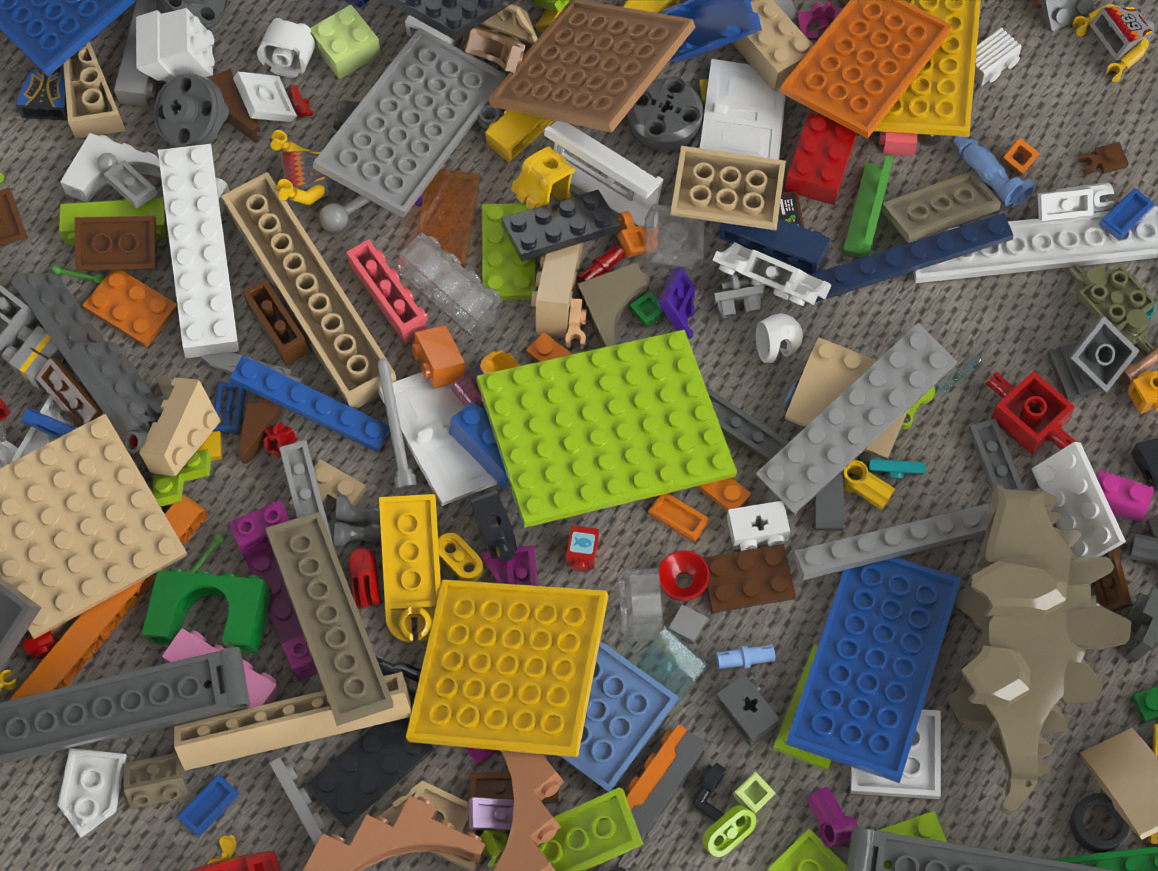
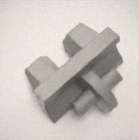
(749, 296)

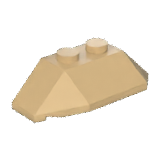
(514, 23)

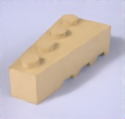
(88, 96)
(556, 289)

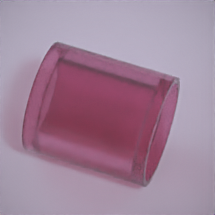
(467, 390)

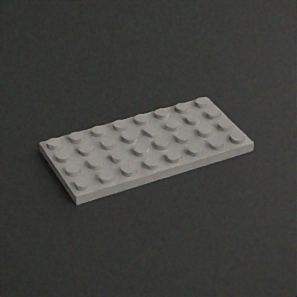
(409, 122)

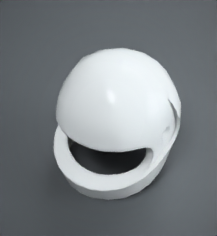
(774, 330)

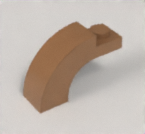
(494, 46)

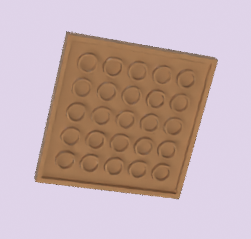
(592, 64)

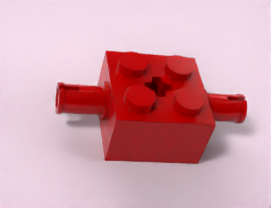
(1032, 412)

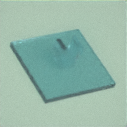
(672, 663)

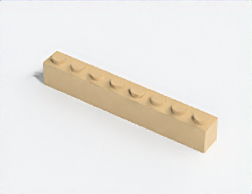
(276, 726)

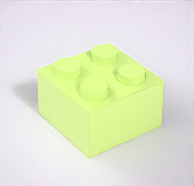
(345, 41)

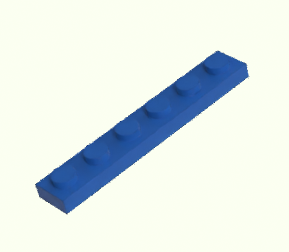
(309, 403)

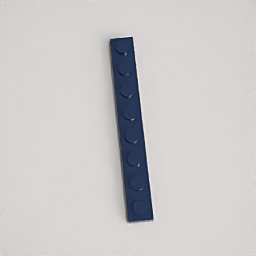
(916, 255)

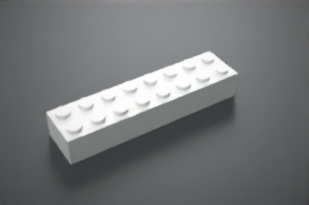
(198, 251)

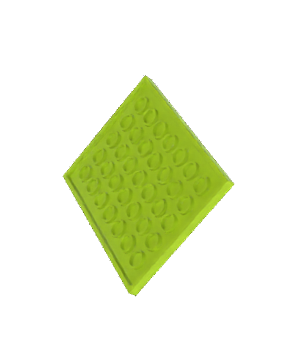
(605, 427)

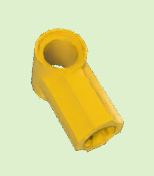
(868, 486)

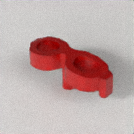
(300, 105)

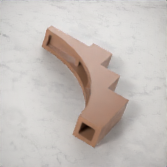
(532, 822)
(378, 840)

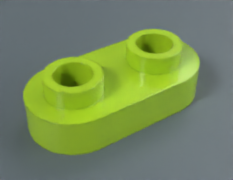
(728, 831)

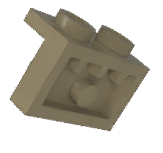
(154, 780)

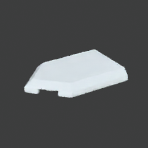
(90, 787)

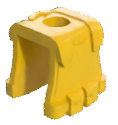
(541, 175)

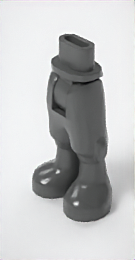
(348, 513)

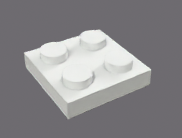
(264, 97)

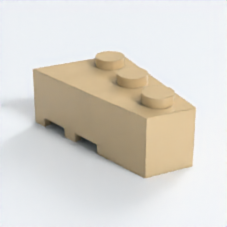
(180, 429)

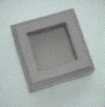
(687, 624)

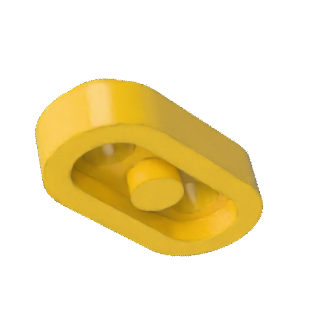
(460, 558)

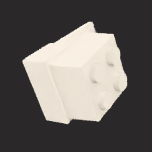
(173, 45)

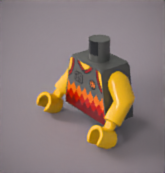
(300, 180)

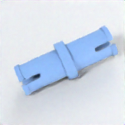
(745, 656)

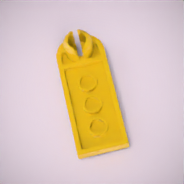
(410, 563)

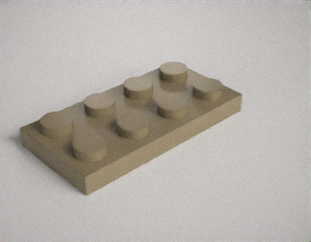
(940, 206)

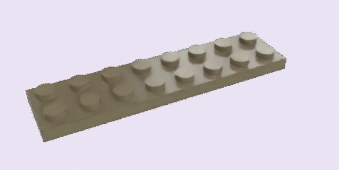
(329, 619)

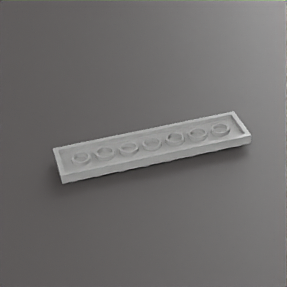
(856, 418)

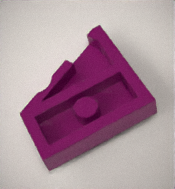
(518, 571)

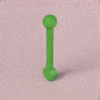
(98, 278)
(218, 539)

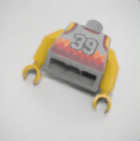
(1121, 31)

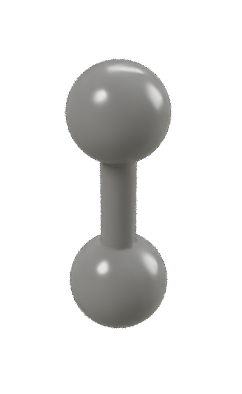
(335, 217)

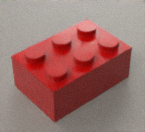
(821, 159)

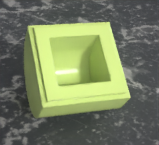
(753, 793)

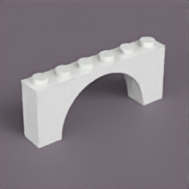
(85, 179)

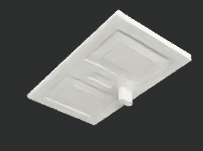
(741, 112)
(425, 426)

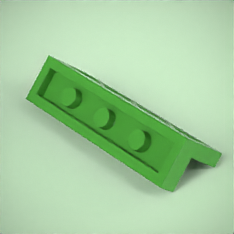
(867, 208)

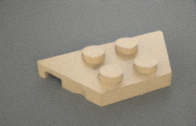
(448, 808)

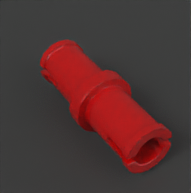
(602, 264)

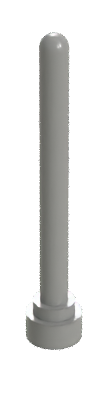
(404, 476)

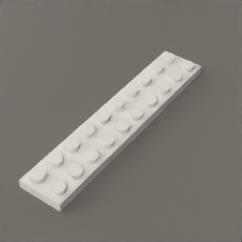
(1051, 246)

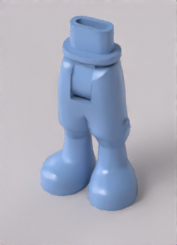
(991, 172)

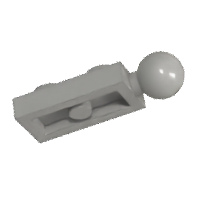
(126, 180)

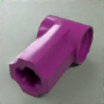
(834, 826)

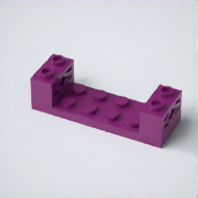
(258, 554)

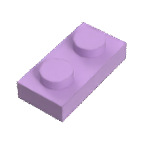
(490, 814)

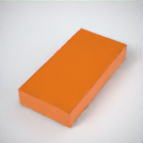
(678, 516)

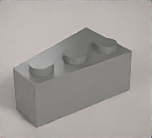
(13, 317)

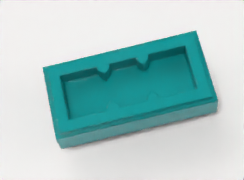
(895, 468)

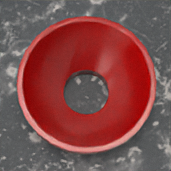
(683, 563)

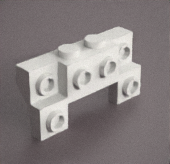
(772, 273)

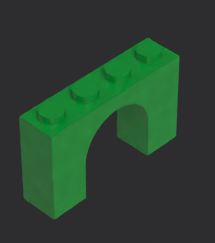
(178, 591)

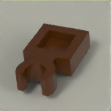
(1106, 157)

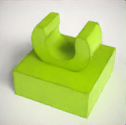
(495, 843)

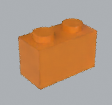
(438, 356)

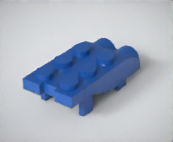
(715, 24)

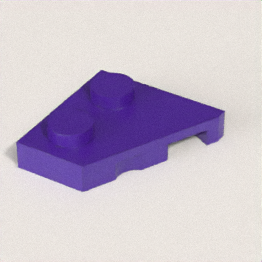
(677, 300)

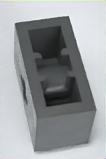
(749, 724)

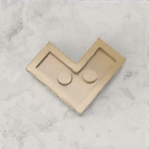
(335, 482)

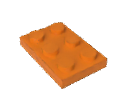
(130, 307)

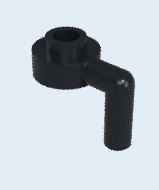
(711, 778)

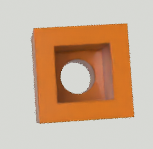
(1027, 155)

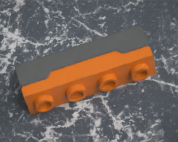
(663, 777)

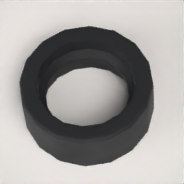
(1086, 840)

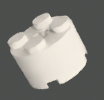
(286, 47)

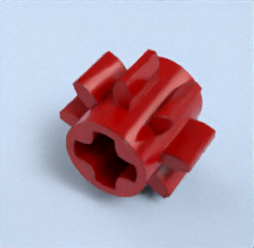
(278, 437)

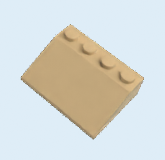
(728, 188)
(824, 379)

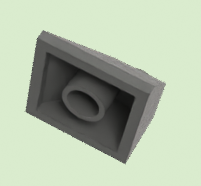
(1103, 354)

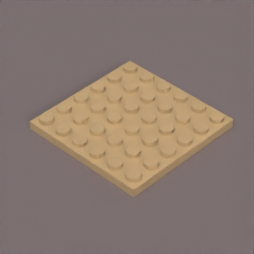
(79, 524)

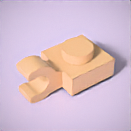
(577, 317)

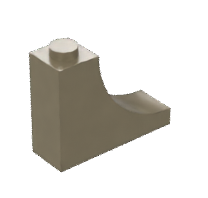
(608, 298)

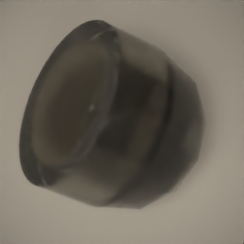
(933, 139)

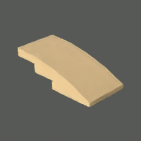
(1129, 777)

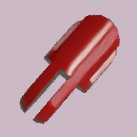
(364, 578)

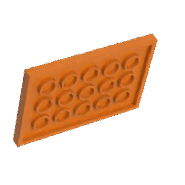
(866, 62)

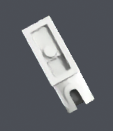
(1074, 201)

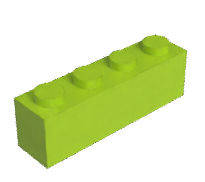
(68, 212)

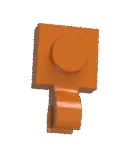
(630, 236)

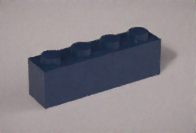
(787, 243)

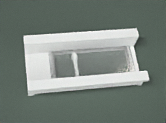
(598, 167)

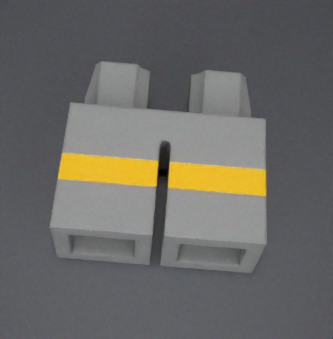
(33, 353)

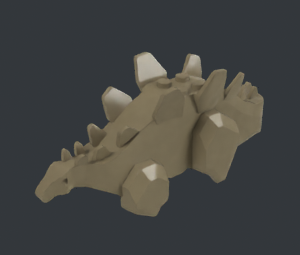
(1035, 630)

